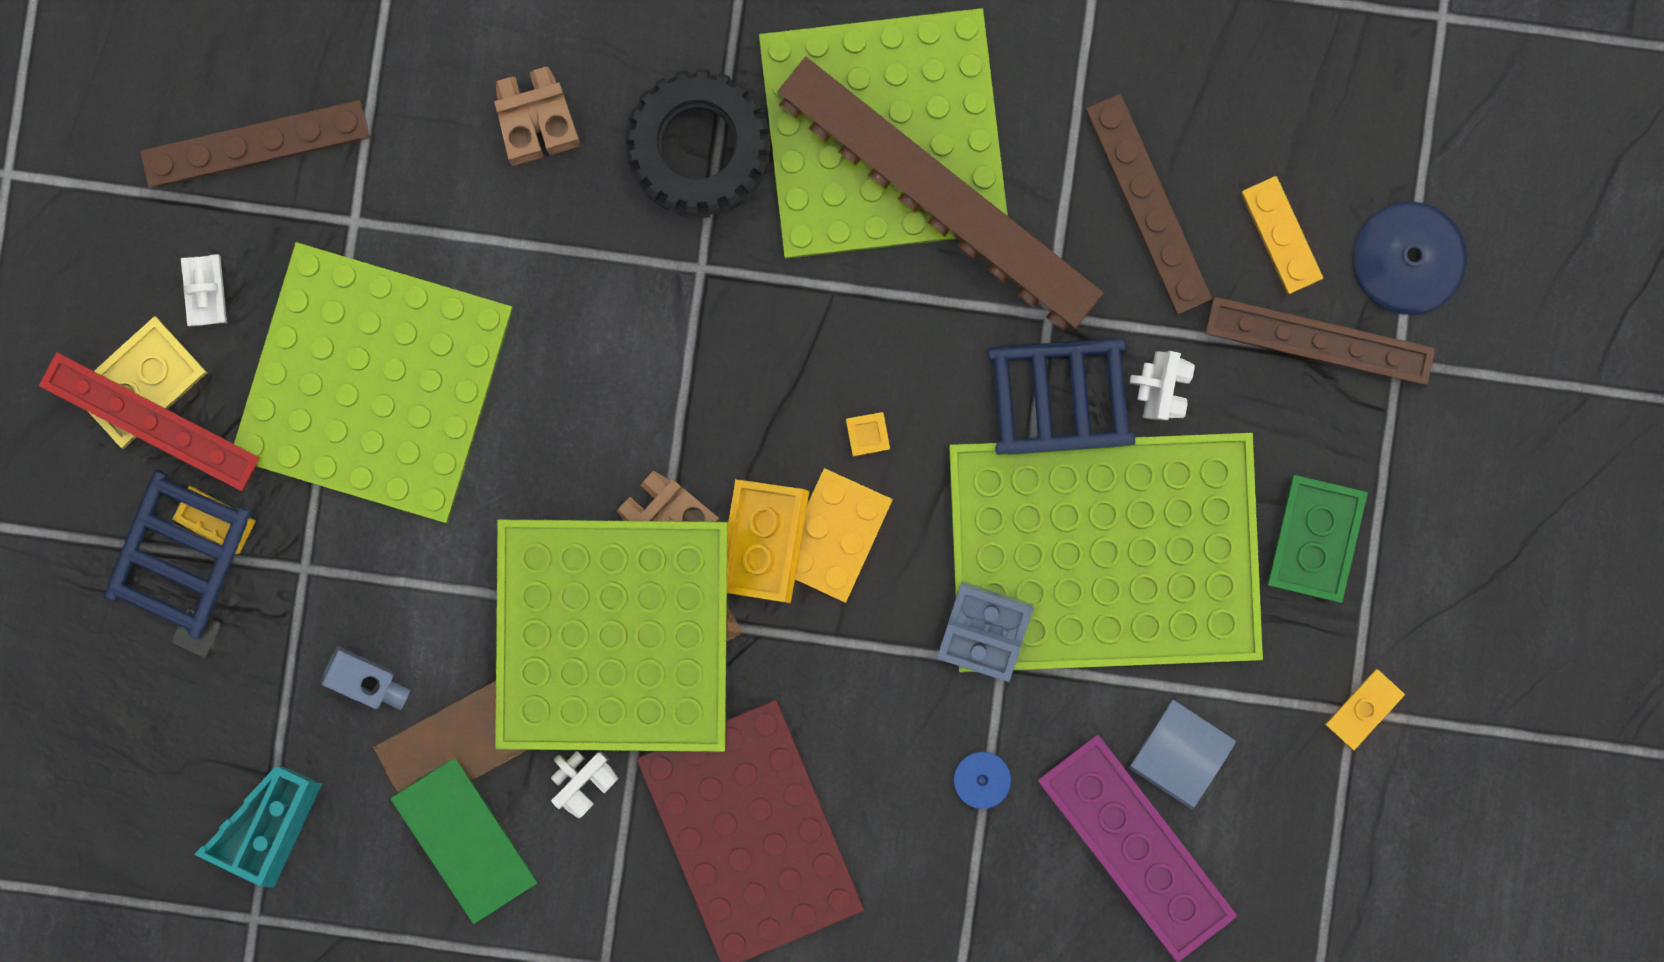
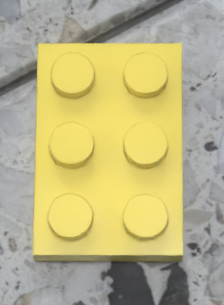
(153, 367)

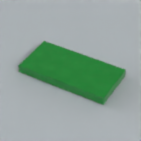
(464, 839)

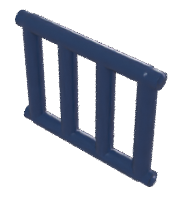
(1046, 441)
(222, 553)

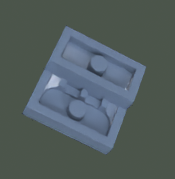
(985, 631)
(1182, 754)

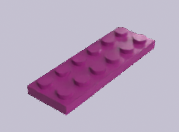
(1137, 848)

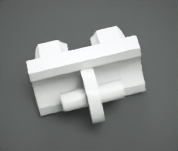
(203, 290)
(1158, 385)
(571, 796)

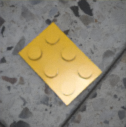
(838, 533)
(764, 539)

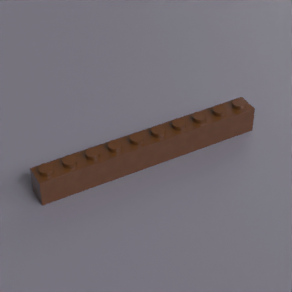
(939, 194)

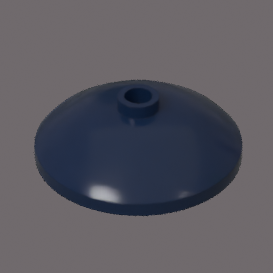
(1391, 277)

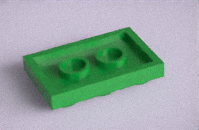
(1317, 538)

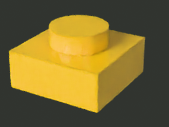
(868, 434)

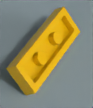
(1282, 235)

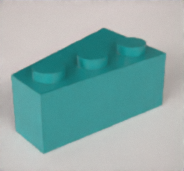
(264, 828)

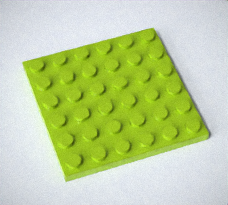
(921, 77)
(372, 382)
(611, 635)

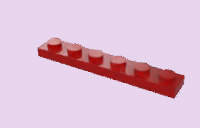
(149, 421)

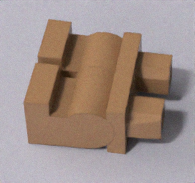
(534, 112)
(670, 503)

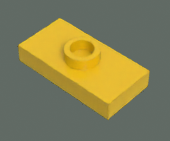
(207, 525)
(1364, 709)

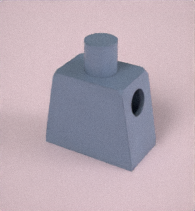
(347, 672)

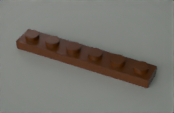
(255, 144)
(1148, 204)
(1320, 341)

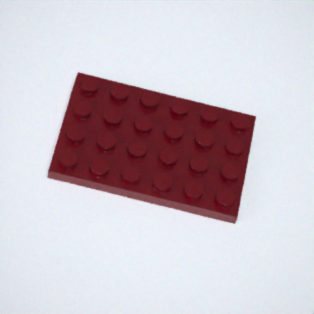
(751, 837)

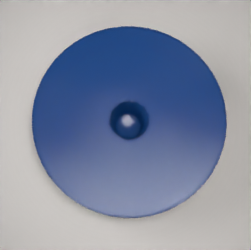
(982, 780)

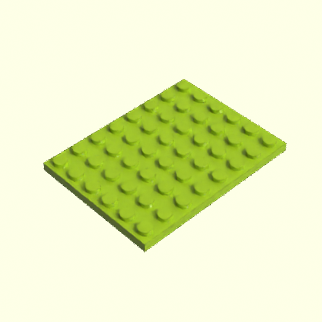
(1116, 548)

